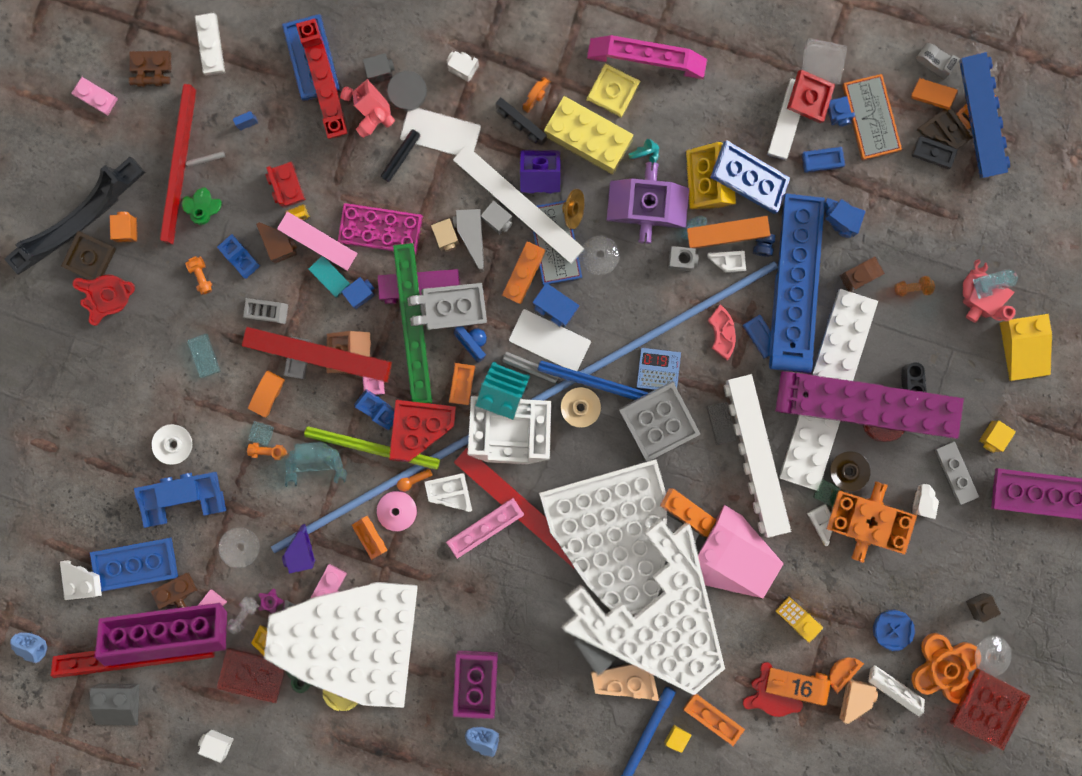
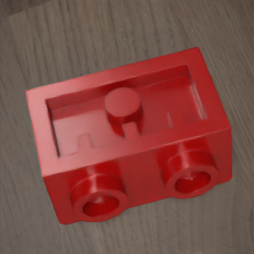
(285, 185)

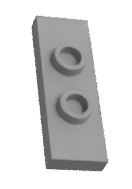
(956, 473)

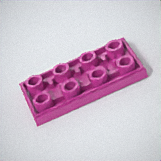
(378, 227)

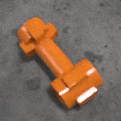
(196, 265)
(276, 452)

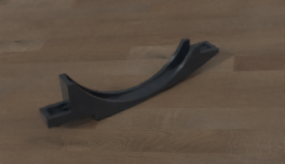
(102, 197)

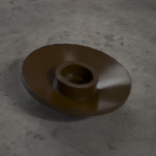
(859, 471)

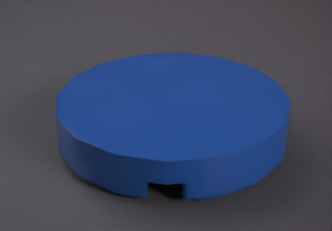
(893, 630)

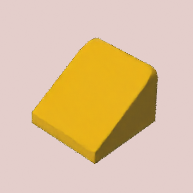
(300, 212)
(677, 739)

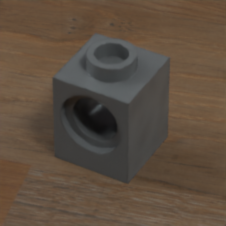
(378, 68)

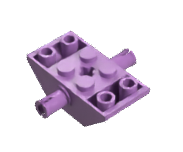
(628, 204)

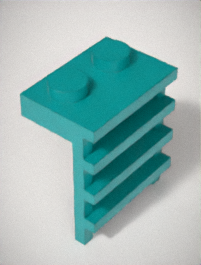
(502, 391)

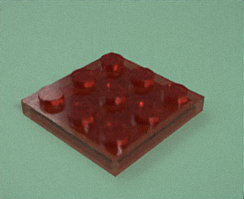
(990, 709)

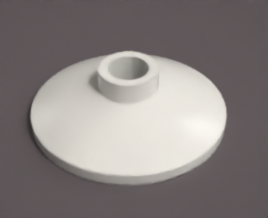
(162, 444)

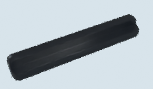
(400, 155)

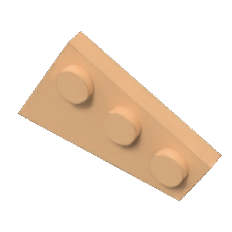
(626, 681)

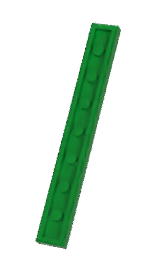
(413, 335)

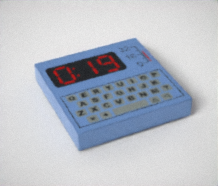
(657, 368)

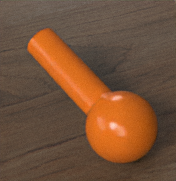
(406, 483)

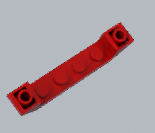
(323, 78)

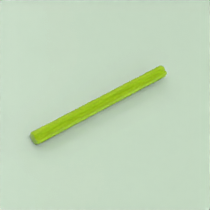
(365, 446)

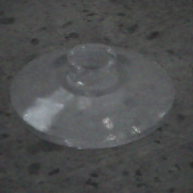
(598, 265)
(229, 547)
(987, 654)

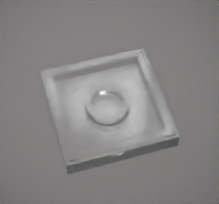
(824, 60)

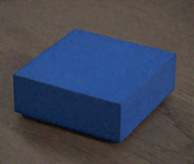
(245, 120)

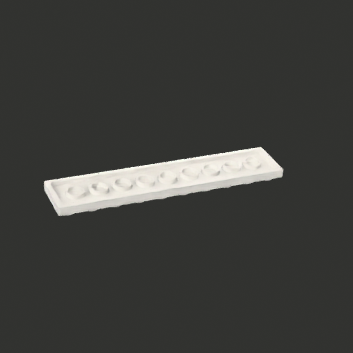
(836, 359)

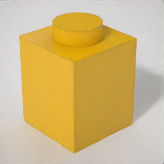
(997, 436)

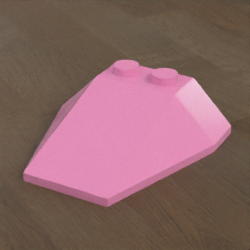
(737, 557)

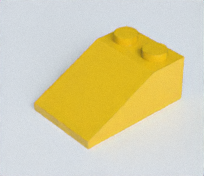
(1027, 346)

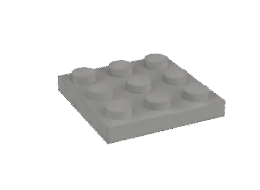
(659, 421)

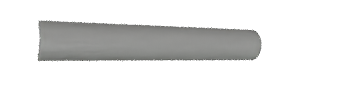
(205, 159)

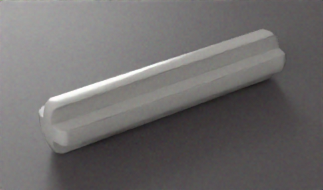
(527, 366)

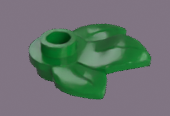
(202, 204)

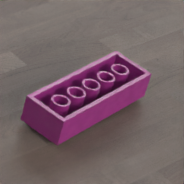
(161, 634)

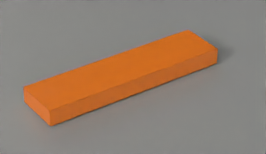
(728, 232)

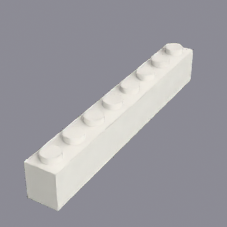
(757, 455)

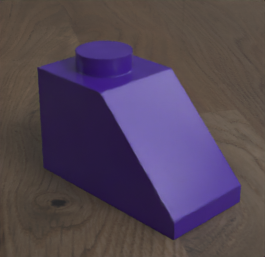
(299, 552)

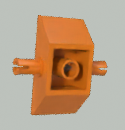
(888, 529)

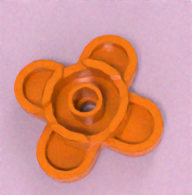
(944, 667)

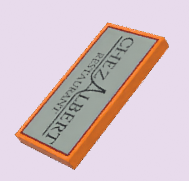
(873, 117)

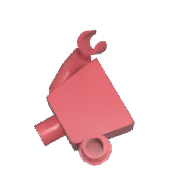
(371, 105)
(990, 306)

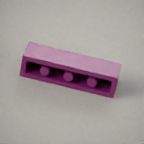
(432, 279)

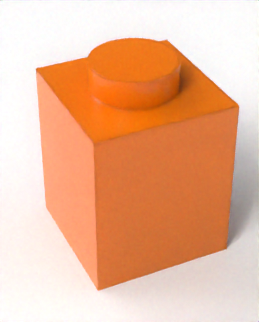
(123, 227)

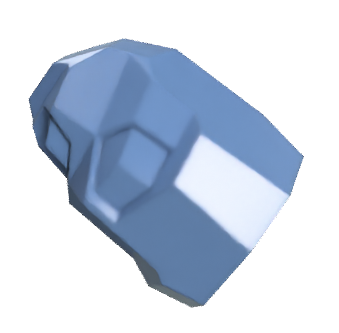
(29, 646)
(482, 740)

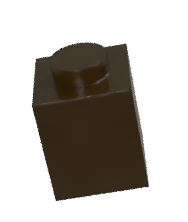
(983, 607)

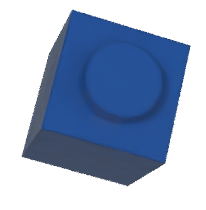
(842, 215)
(358, 292)

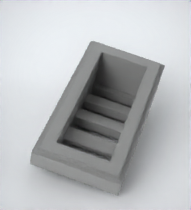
(277, 315)

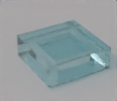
(261, 433)

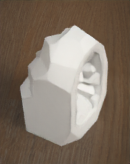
(925, 502)

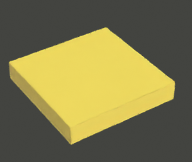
(613, 90)

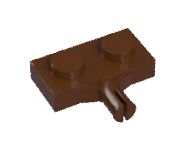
(174, 592)

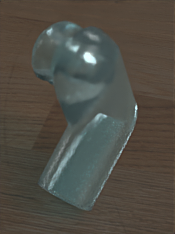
(694, 222)

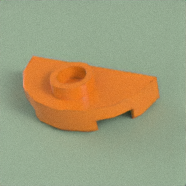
(536, 94)
(843, 671)

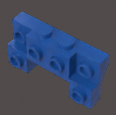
(170, 492)

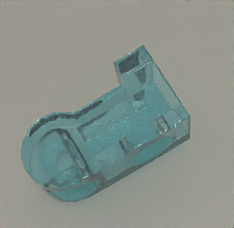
(1001, 280)

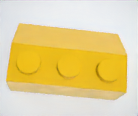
(703, 190)

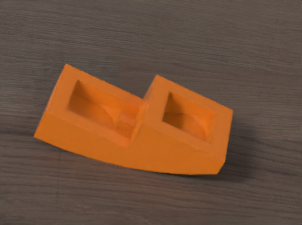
(266, 393)

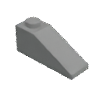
(470, 230)

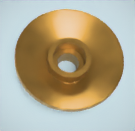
(574, 208)

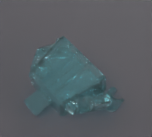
(313, 458)

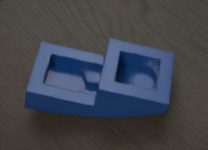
(238, 256)
(376, 408)

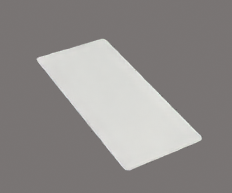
(441, 131)
(549, 340)

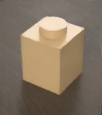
(445, 235)

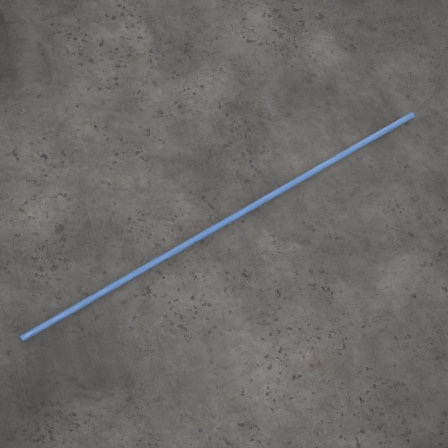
(543, 396)

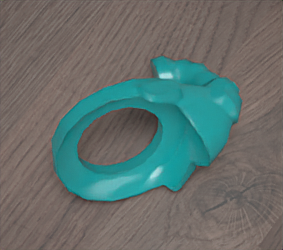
(648, 148)

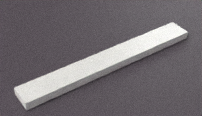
(518, 204)

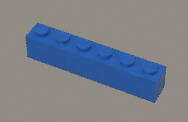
(983, 115)

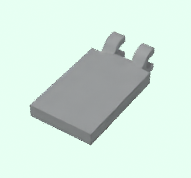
(450, 306)

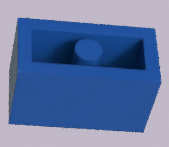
(555, 305)

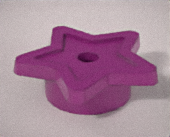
(265, 605)

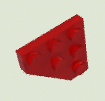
(418, 427)

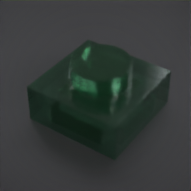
(826, 493)

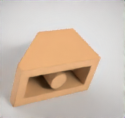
(857, 700)

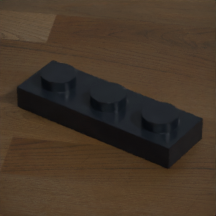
(520, 122)

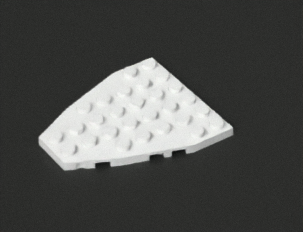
(603, 531)
(349, 642)

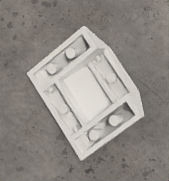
(508, 440)

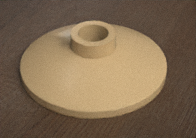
(591, 407)

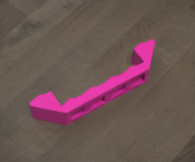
(647, 53)

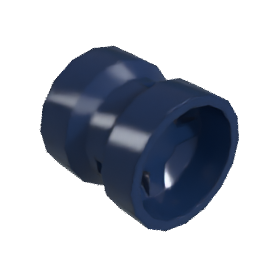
(764, 246)

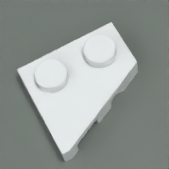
(449, 491)

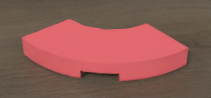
(724, 332)

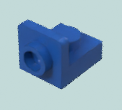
(840, 112)

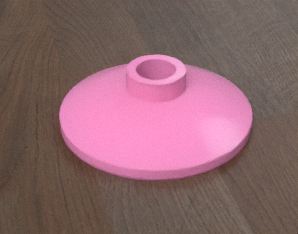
(406, 507)

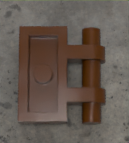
(149, 62)

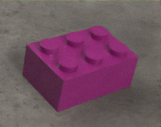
(475, 684)

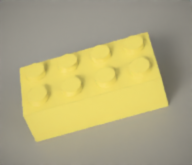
(588, 135)

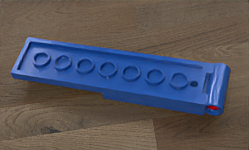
(797, 284)

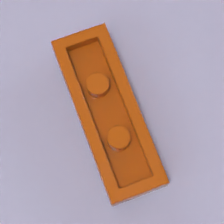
(524, 272)
(688, 512)
(713, 719)

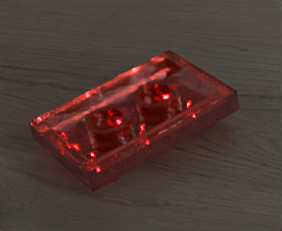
(250, 676)

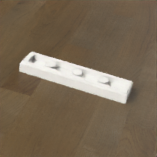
(784, 129)

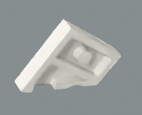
(79, 582)

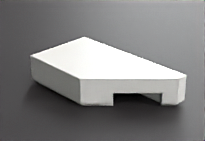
(729, 261)
(820, 519)

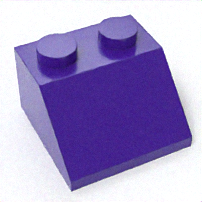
(540, 171)

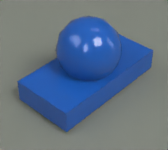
(472, 341)

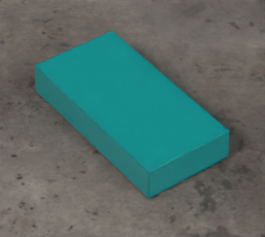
(329, 276)

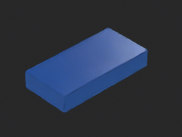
(823, 159)
(759, 334)

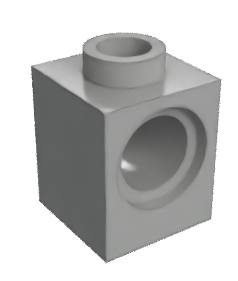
(497, 218)
(674, 262)

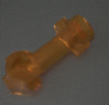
(925, 284)

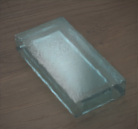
(203, 355)

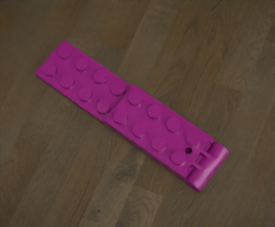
(869, 404)
(1037, 493)

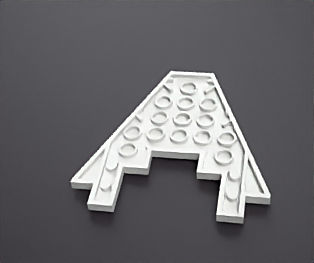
(673, 633)

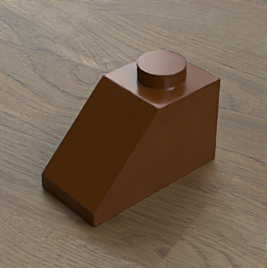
(277, 243)
(862, 274)

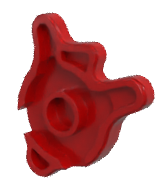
(104, 295)
(768, 702)

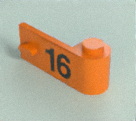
(798, 686)

